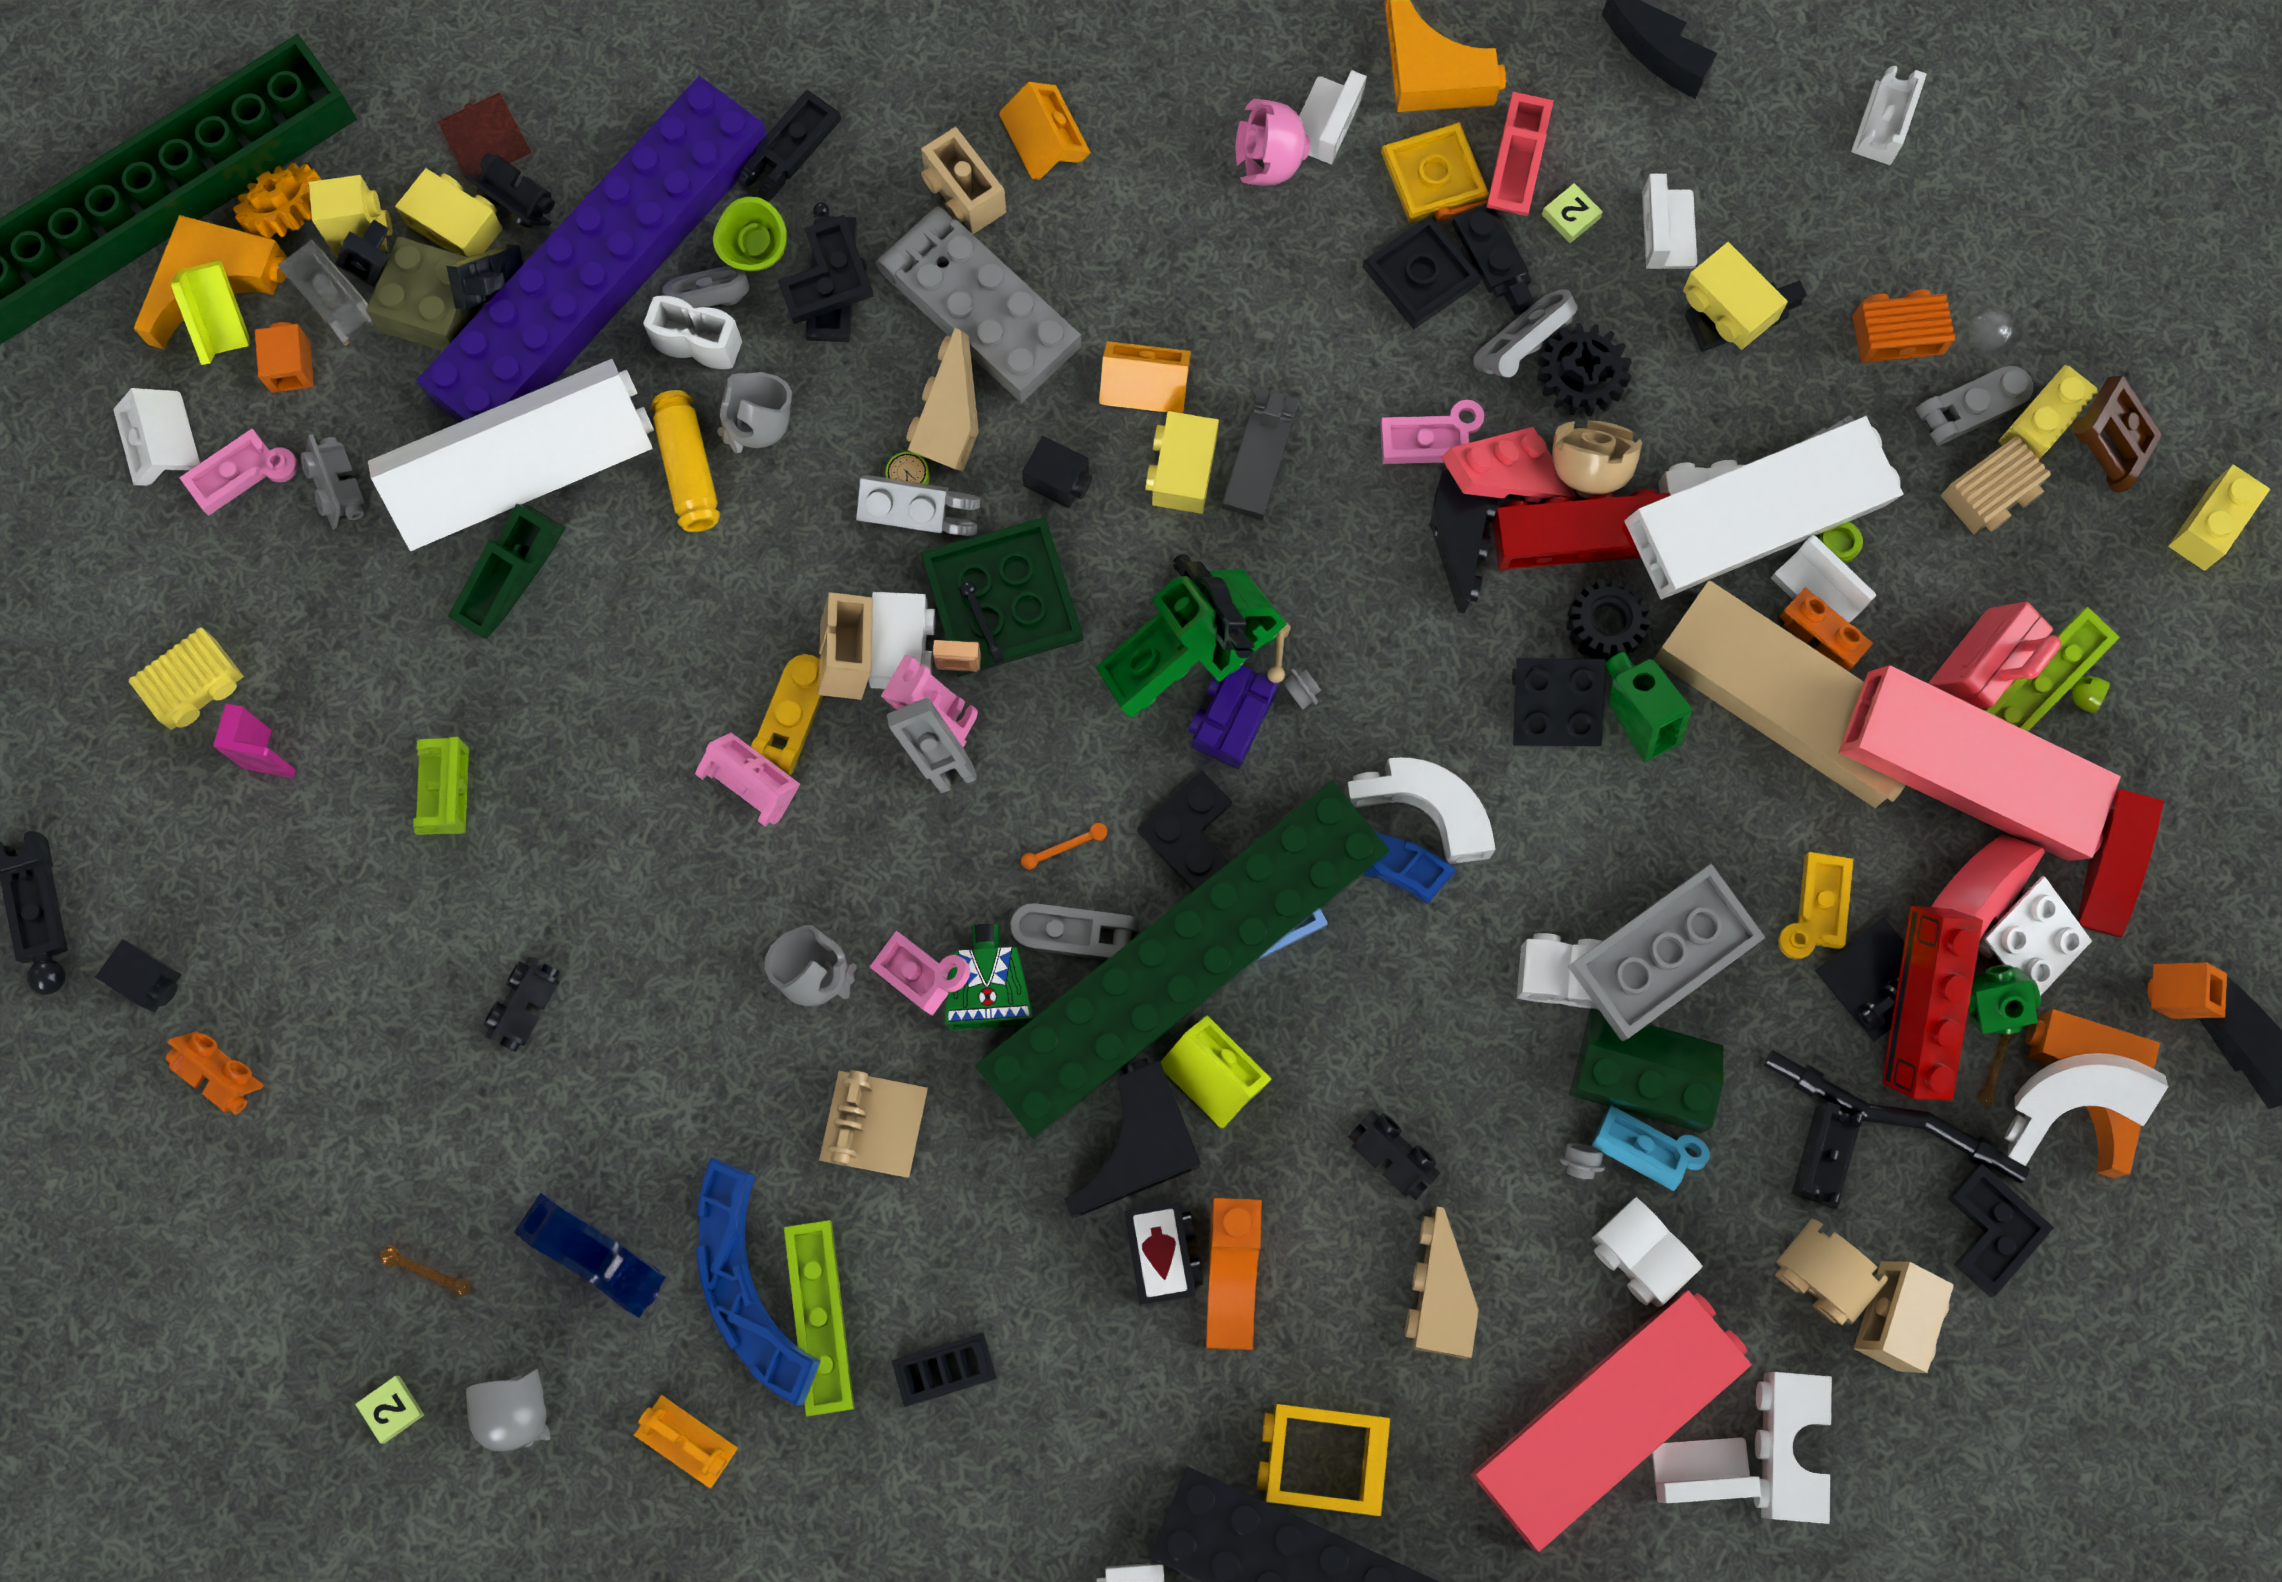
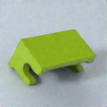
(441, 786)

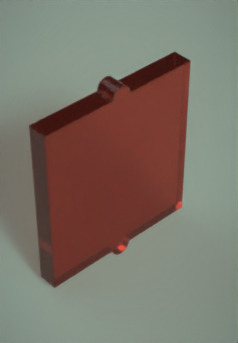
(483, 130)

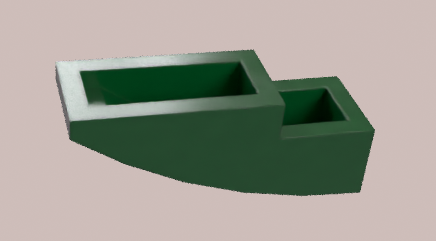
(506, 570)

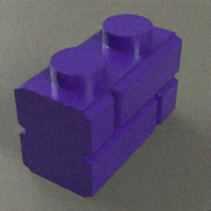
(1232, 716)

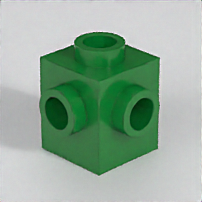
(2003, 1000)

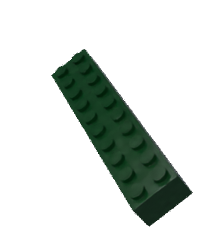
(169, 169)
(1182, 960)

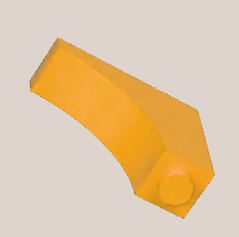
(1434, 70)
(247, 260)

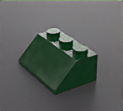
(1650, 1073)

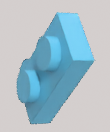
(1648, 1149)

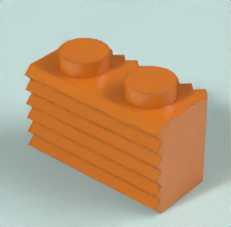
(1903, 326)

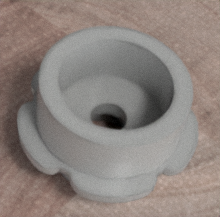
(1302, 688)
(1582, 1160)

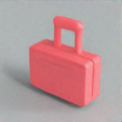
(2000, 647)

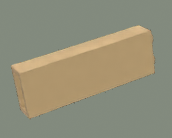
(1773, 686)

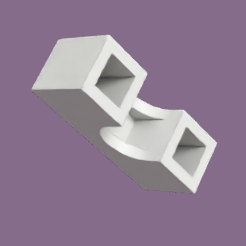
(1788, 1405)

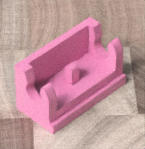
(914, 682)
(749, 776)

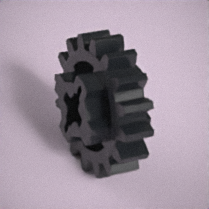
(1571, 382)

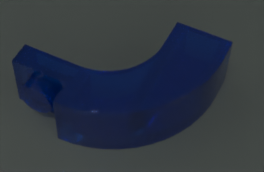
(591, 1254)

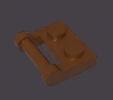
(2128, 427)

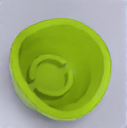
(750, 235)

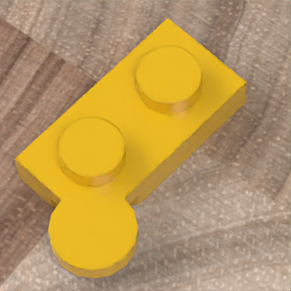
(1821, 907)

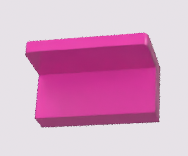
(245, 743)

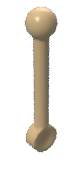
(1276, 673)

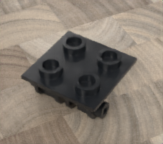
(1558, 701)
(1867, 977)

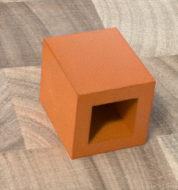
(284, 357)
(2188, 990)

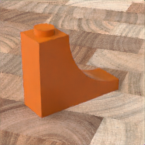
(2066, 1035)
(1232, 1272)

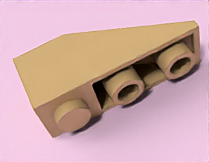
(950, 414)
(1446, 1304)

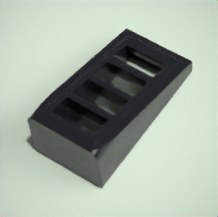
(906, 1383)

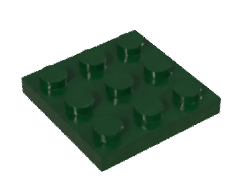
(1016, 587)

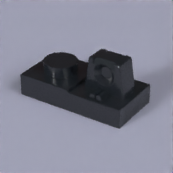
(362, 255)
(483, 275)

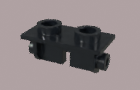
(525, 202)
(526, 986)
(1409, 1163)

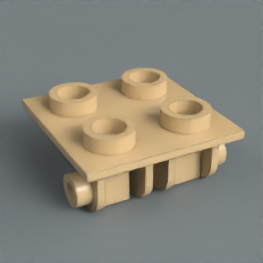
(873, 1124)

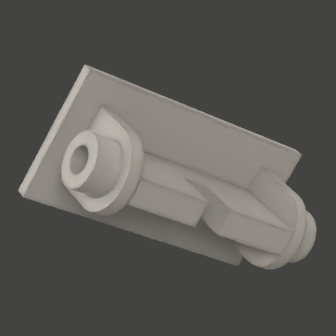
(332, 496)

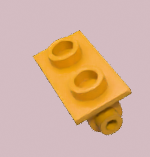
(685, 1441)

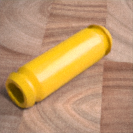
(685, 461)

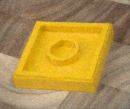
(1434, 172)

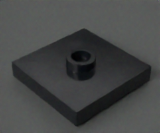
(1421, 272)

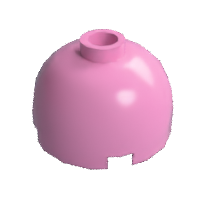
(1271, 135)

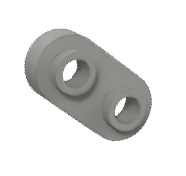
(709, 287)

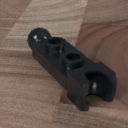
(34, 911)

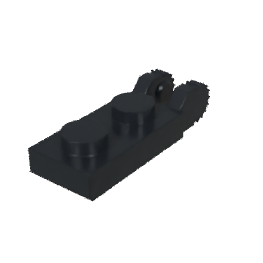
(790, 143)

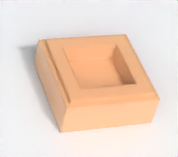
(956, 655)

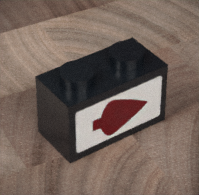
(1161, 1253)

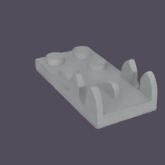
(1666, 952)

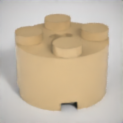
(1831, 1273)

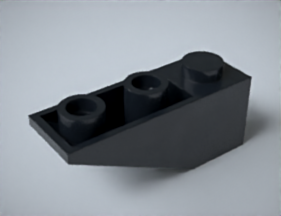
(1458, 533)

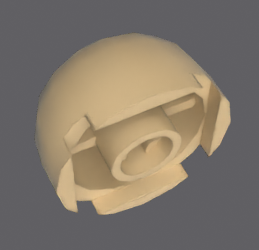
(1595, 457)

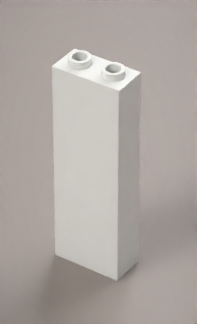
(511, 454)
(1763, 507)

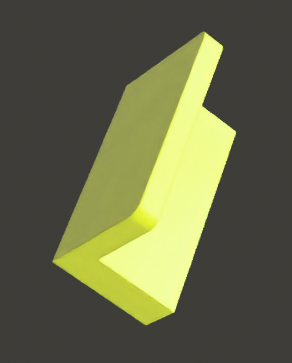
(210, 310)
(1214, 1071)

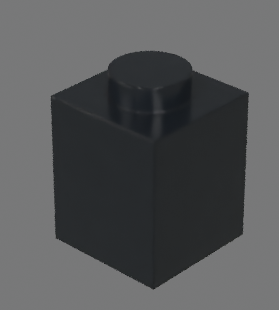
(1057, 472)
(139, 976)

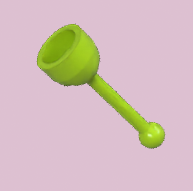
(2089, 693)

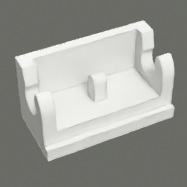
(1888, 116)

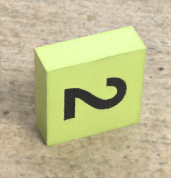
(1572, 213)
(389, 1409)

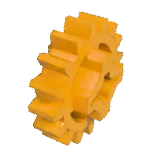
(277, 201)

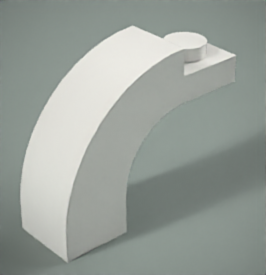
(1437, 792)
(2078, 1082)

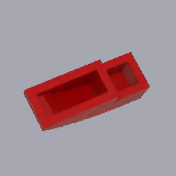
(2120, 863)

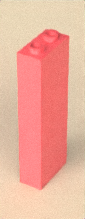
(1979, 764)
(1612, 1419)

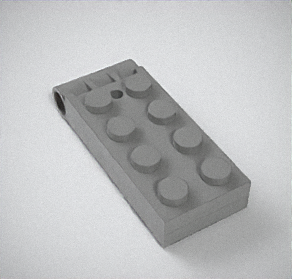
(1007, 323)

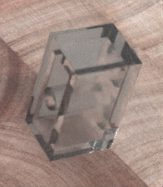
(327, 292)

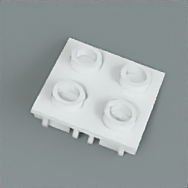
(2037, 935)

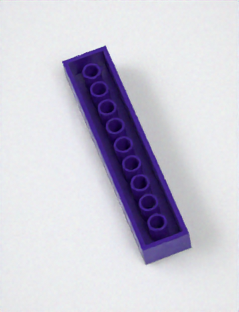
(597, 255)

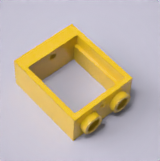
(1373, 1460)

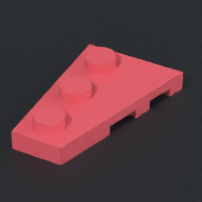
(1507, 465)

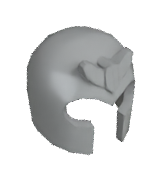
(754, 410)
(809, 967)
(508, 1412)

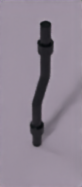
(1979, 1151)

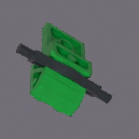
(1201, 618)

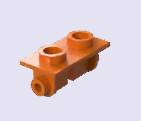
(1812, 617)
(198, 1057)

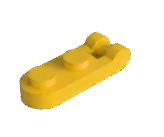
(790, 712)

